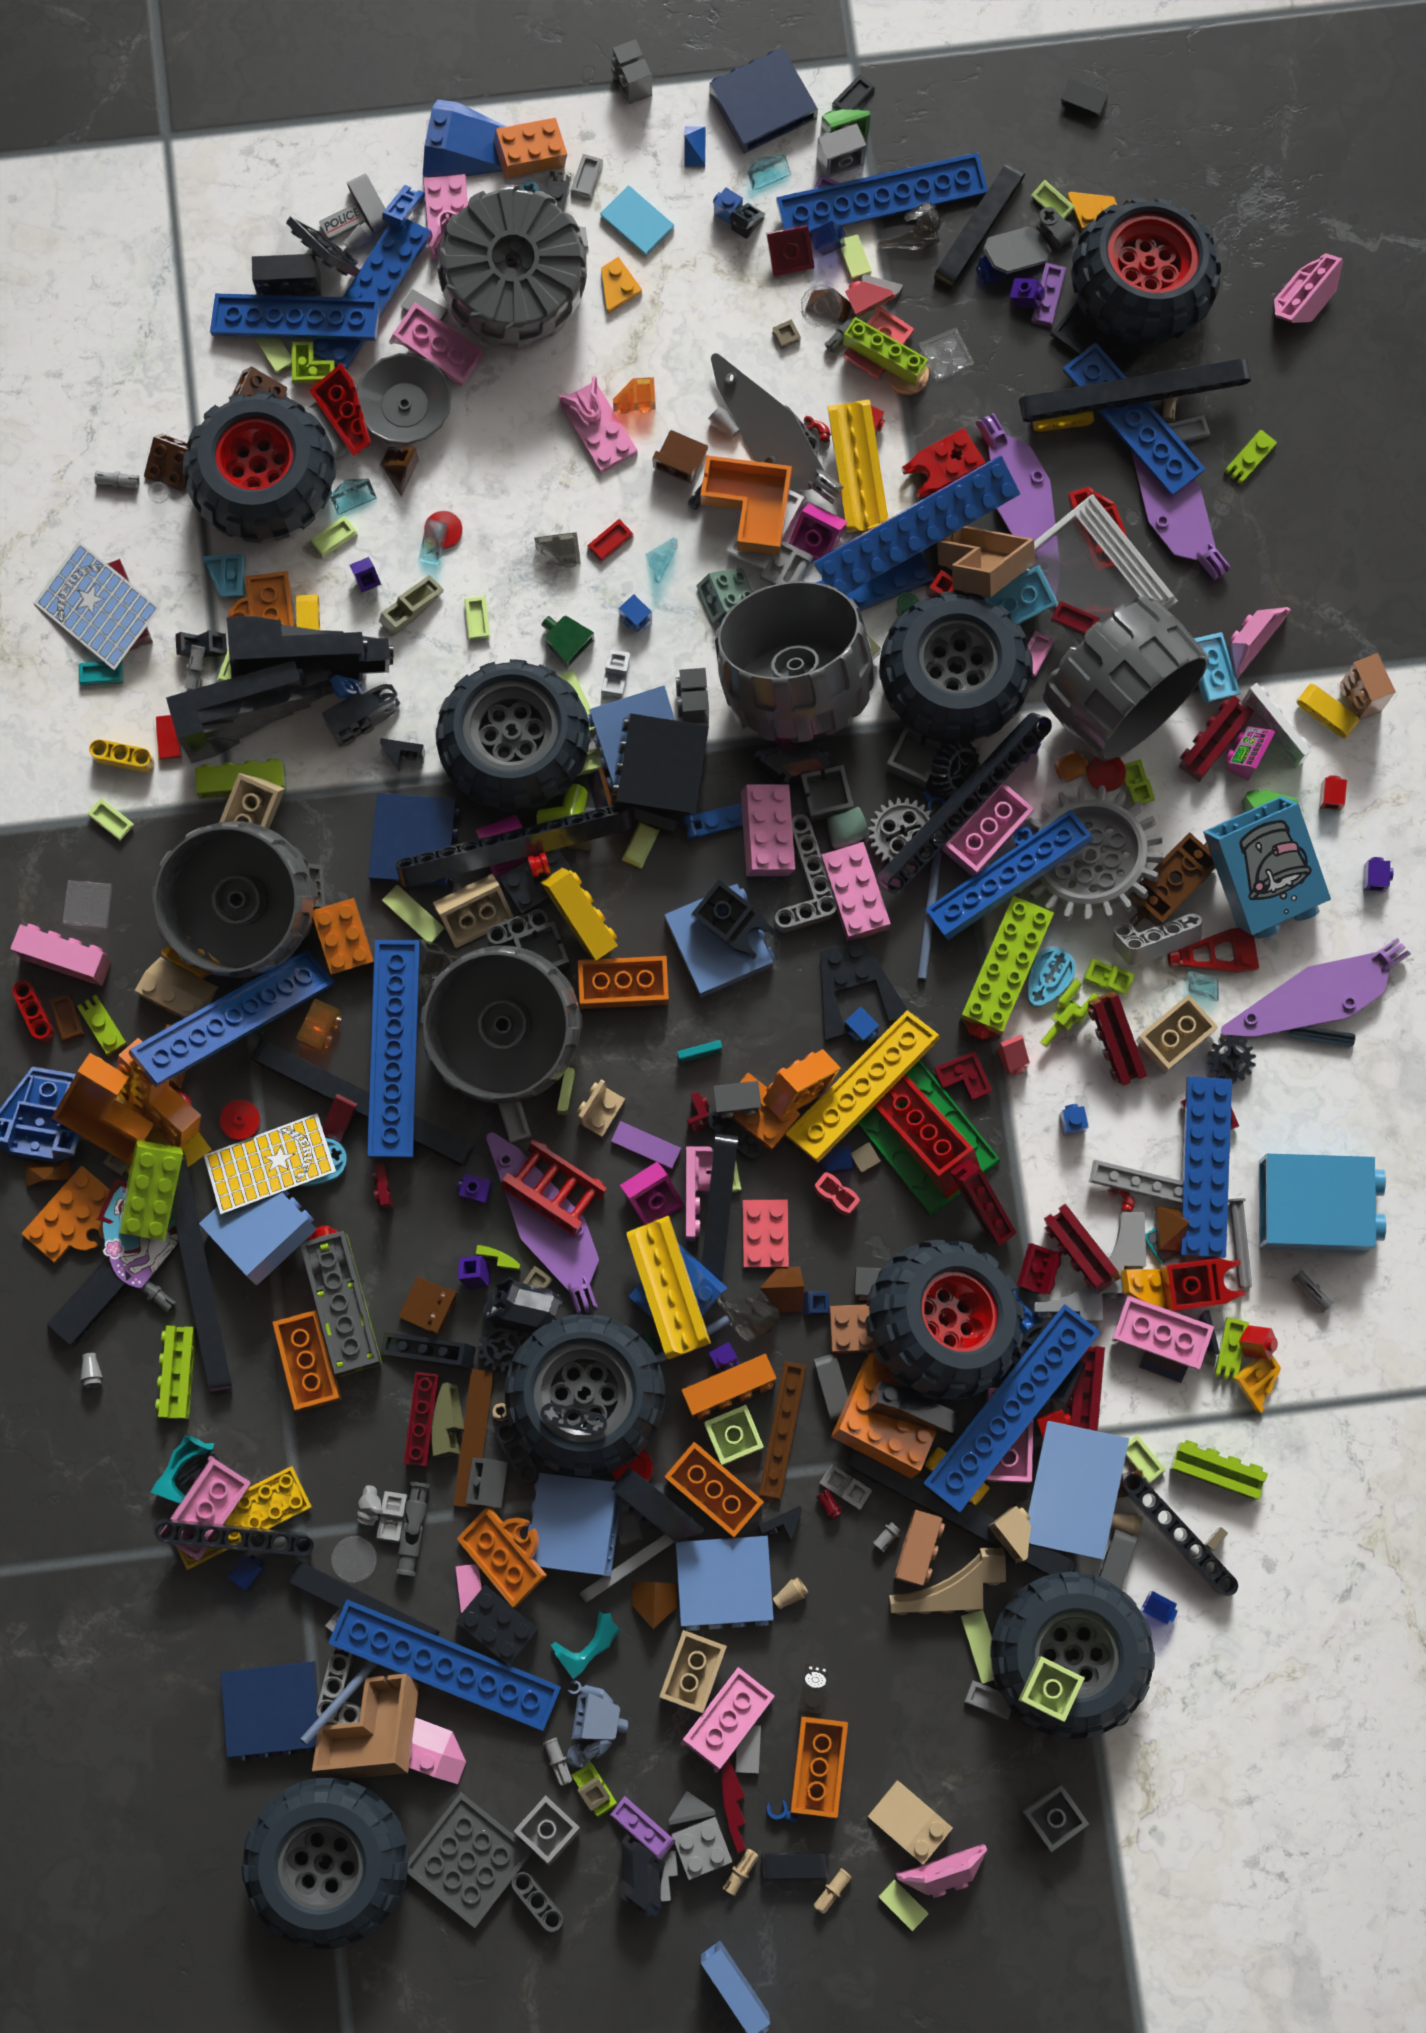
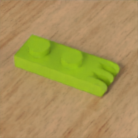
(1251, 456)
(102, 1026)
(1230, 1349)

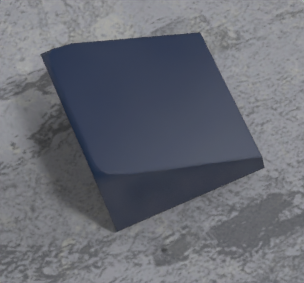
(816, 1303)

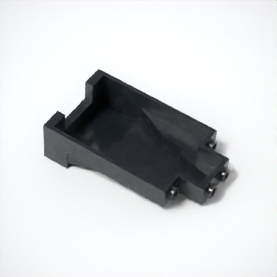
(265, 642)
(224, 712)

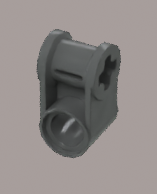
(1055, 228)

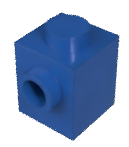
(725, 203)
(635, 614)
(861, 1026)
(1073, 1119)

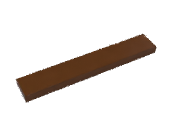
(474, 1430)
(782, 1430)

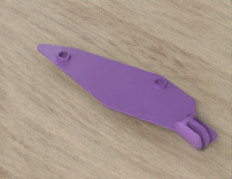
(1033, 510)
(1181, 521)
(1320, 994)
(566, 1256)

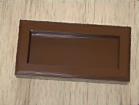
(66, 1017)

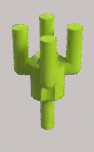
(1068, 1012)

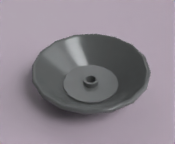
(399, 381)

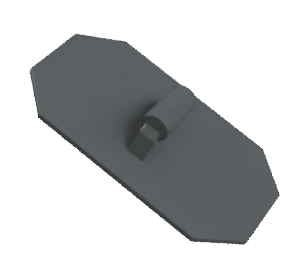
(1017, 250)

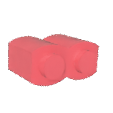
(831, 1190)

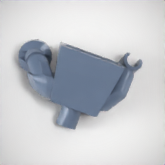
(594, 1720)

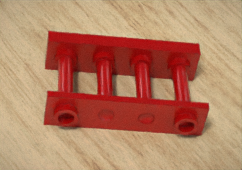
(551, 1209)

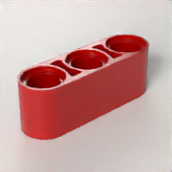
(28, 1002)

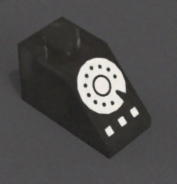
(560, 548)
(813, 1688)

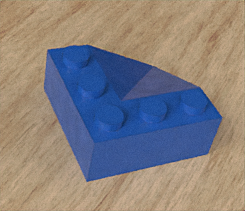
(704, 1284)

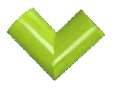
(304, 367)
(573, 803)

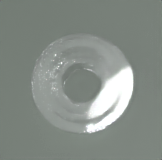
(158, 486)

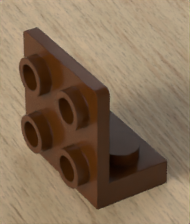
(253, 380)
(680, 456)
(166, 461)
(428, 1305)

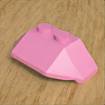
(1309, 290)
(1254, 636)
(436, 1752)
(945, 1872)

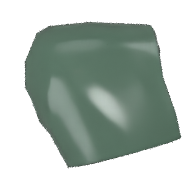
(847, 828)

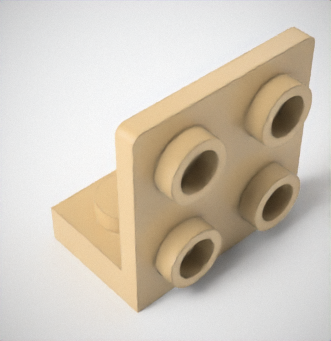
(600, 1109)

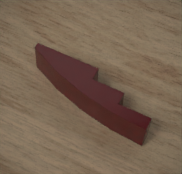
(731, 1793)

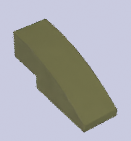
(410, 605)
(447, 1422)

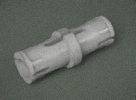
(117, 479)
(195, 667)

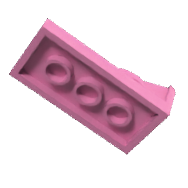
(443, 198)
(438, 343)
(597, 426)
(697, 1163)
(1163, 1332)
(209, 1501)
(728, 1719)

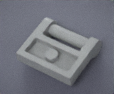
(780, 565)

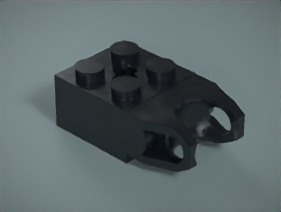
(360, 713)
(736, 925)

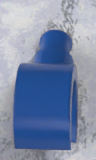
(931, 799)
(786, 1814)

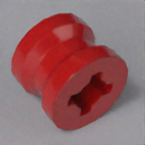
(539, 865)

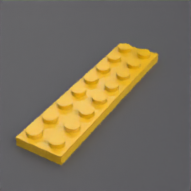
(862, 1086)

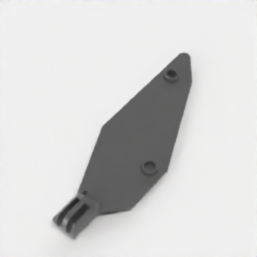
(771, 430)

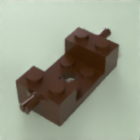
(1194, 865)

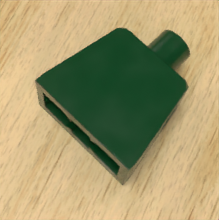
(567, 638)

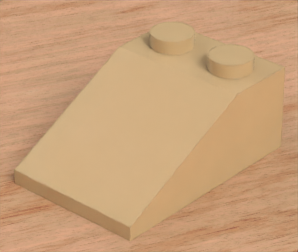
(910, 1822)

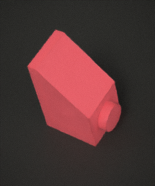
(867, 297)
(1014, 1055)

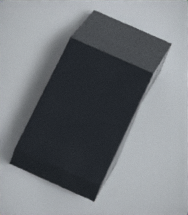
(213, 641)

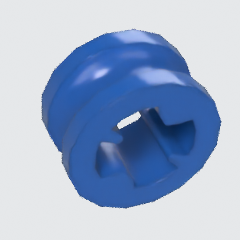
(1023, 831)

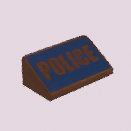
(599, 789)
(1163, 1367)

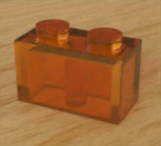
(319, 1026)

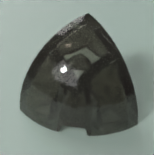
(431, 963)

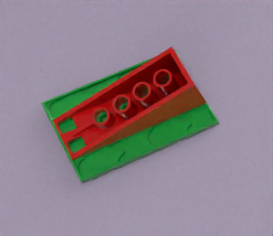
(925, 1137)

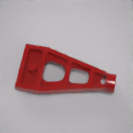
(1242, 946)

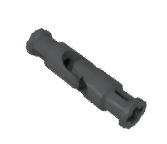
(415, 1513)

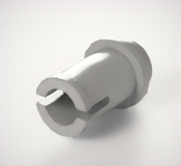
(887, 1536)

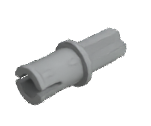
(558, 1761)

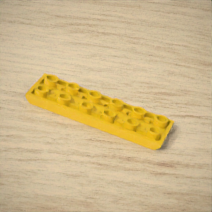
(857, 465)
(668, 1288)
(261, 1507)

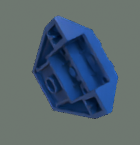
(459, 142)
(28, 1122)

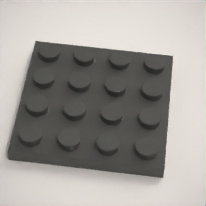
(468, 1859)

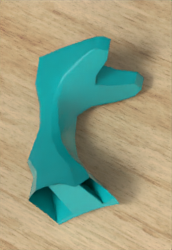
(186, 1451)
(603, 1637)

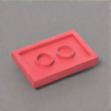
(887, 324)
(765, 1233)

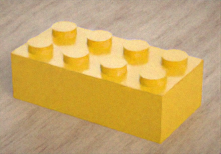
(579, 913)

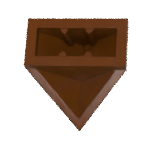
(399, 465)
(785, 1289)
(654, 1600)

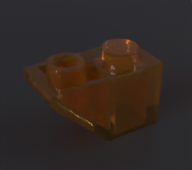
(636, 395)

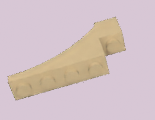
(959, 1591)

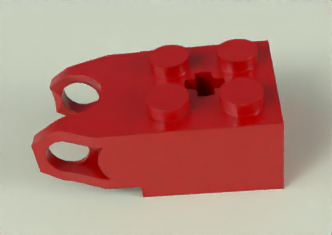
(940, 462)
(1206, 1283)

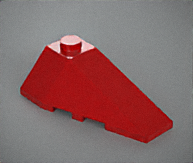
(341, 405)

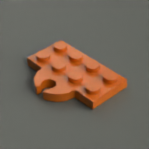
(266, 598)
(69, 1217)
(504, 1554)

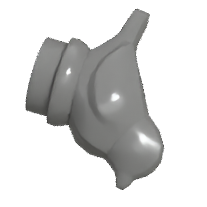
(369, 1506)

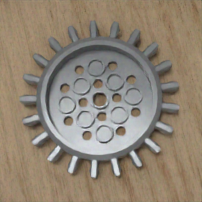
(1126, 837)

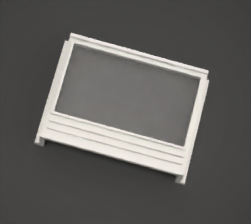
(1095, 564)

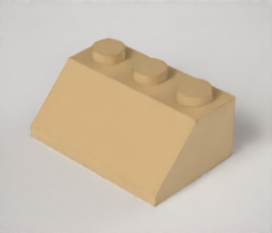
(252, 801)
(473, 910)
(175, 988)
(1013, 1532)
(693, 1671)

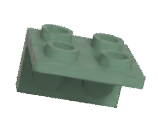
(722, 591)

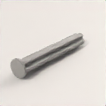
(1241, 1242)

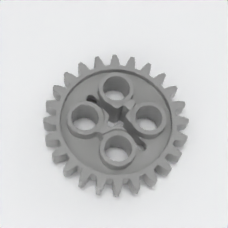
(894, 815)

